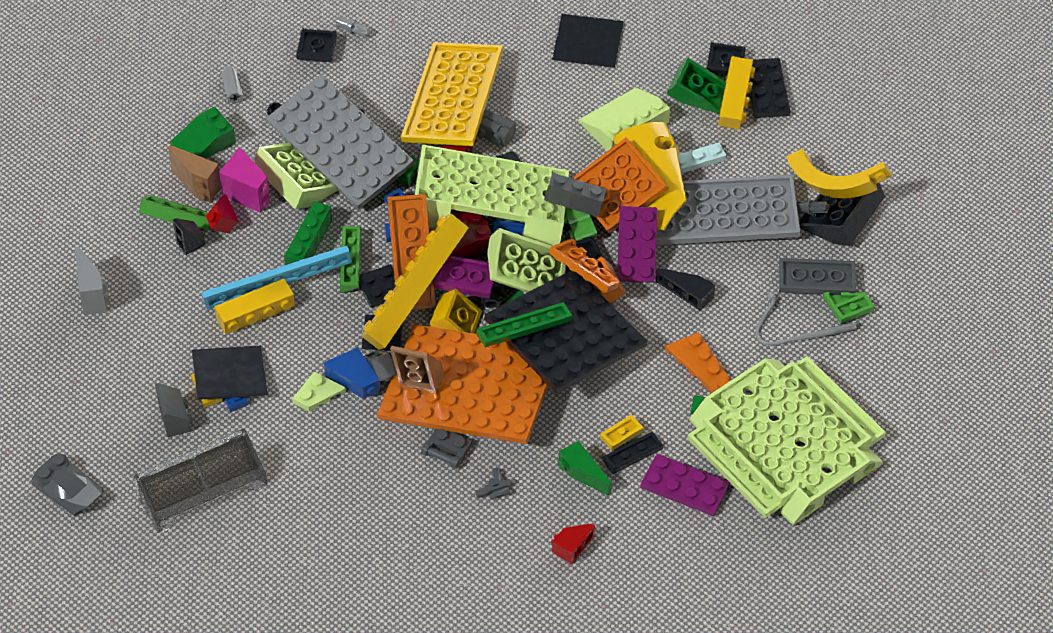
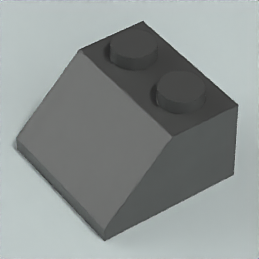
(173, 410)

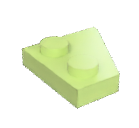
(317, 391)

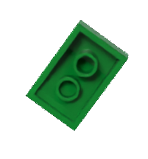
(697, 87)
(205, 134)

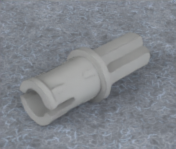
(352, 26)

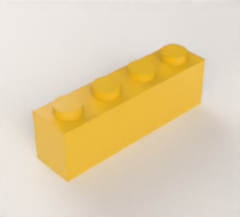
(735, 93)
(254, 306)

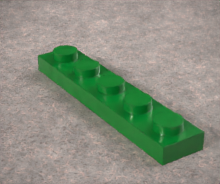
(524, 324)

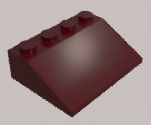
(475, 239)

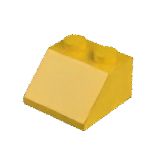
(456, 313)

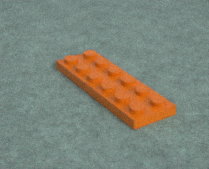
(408, 233)

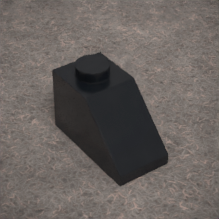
(188, 235)

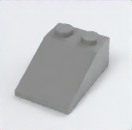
(91, 288)

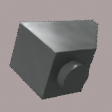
(381, 364)

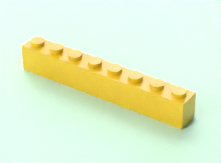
(414, 281)

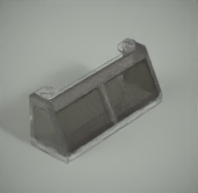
(199, 478)

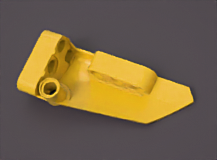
(653, 143)

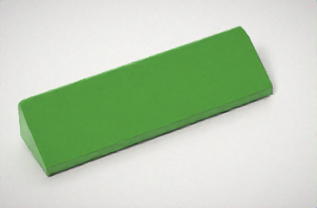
(169, 210)
(350, 273)

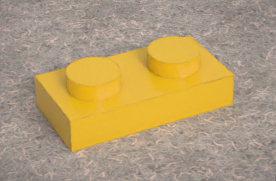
(621, 432)

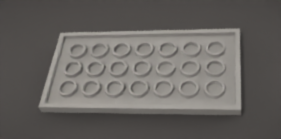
(340, 141)
(734, 211)

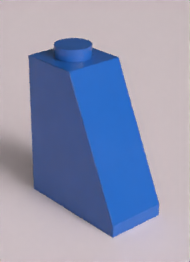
(353, 373)

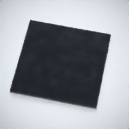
(588, 40)
(229, 372)

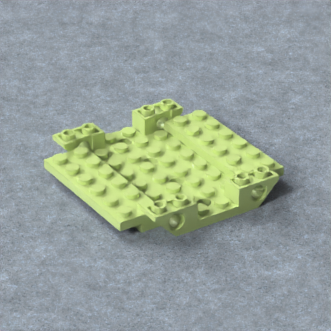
(762, 453)

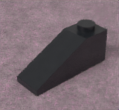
(687, 286)

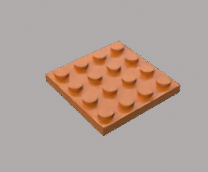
(627, 181)

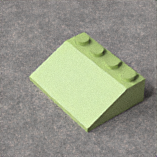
(622, 113)
(293, 175)
(521, 261)

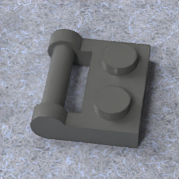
(450, 443)

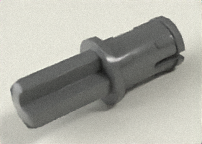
(812, 207)

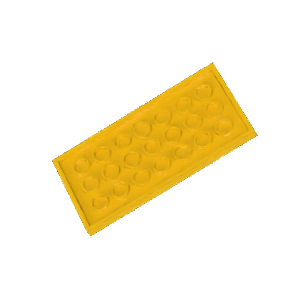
(452, 94)

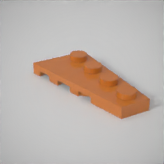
(587, 267)
(699, 360)

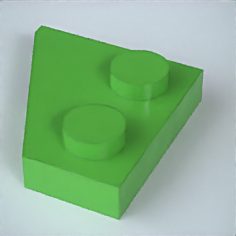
(848, 305)

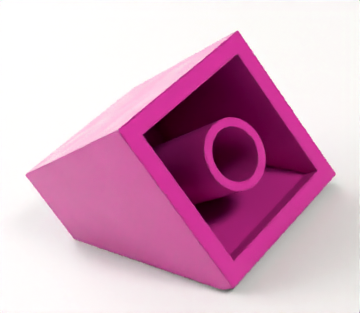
(245, 182)

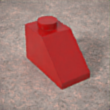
(222, 216)
(572, 541)

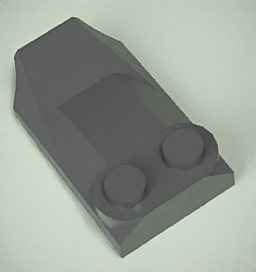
(66, 484)

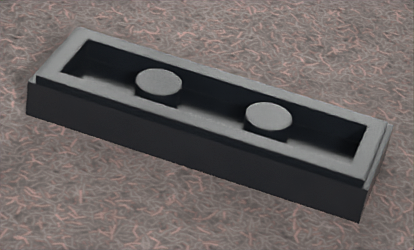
(632, 452)

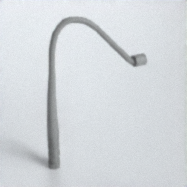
(829, 331)

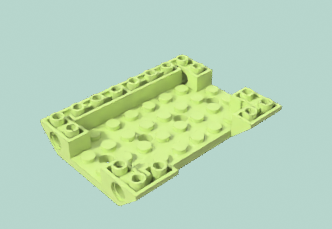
(490, 194)

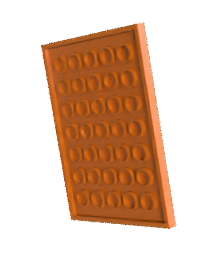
(479, 388)

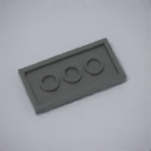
(816, 276)

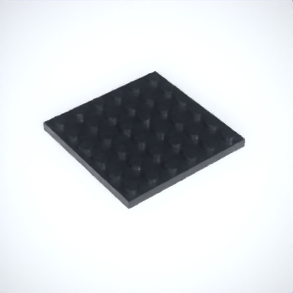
(575, 348)

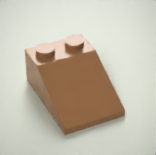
(196, 173)
(417, 369)

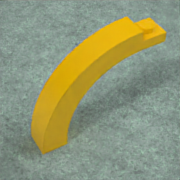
(837, 186)

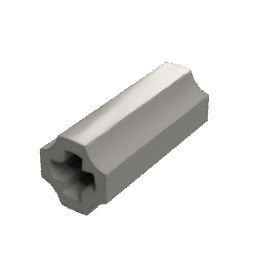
(231, 85)

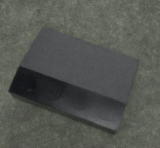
(844, 218)

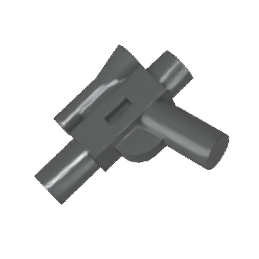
(496, 486)

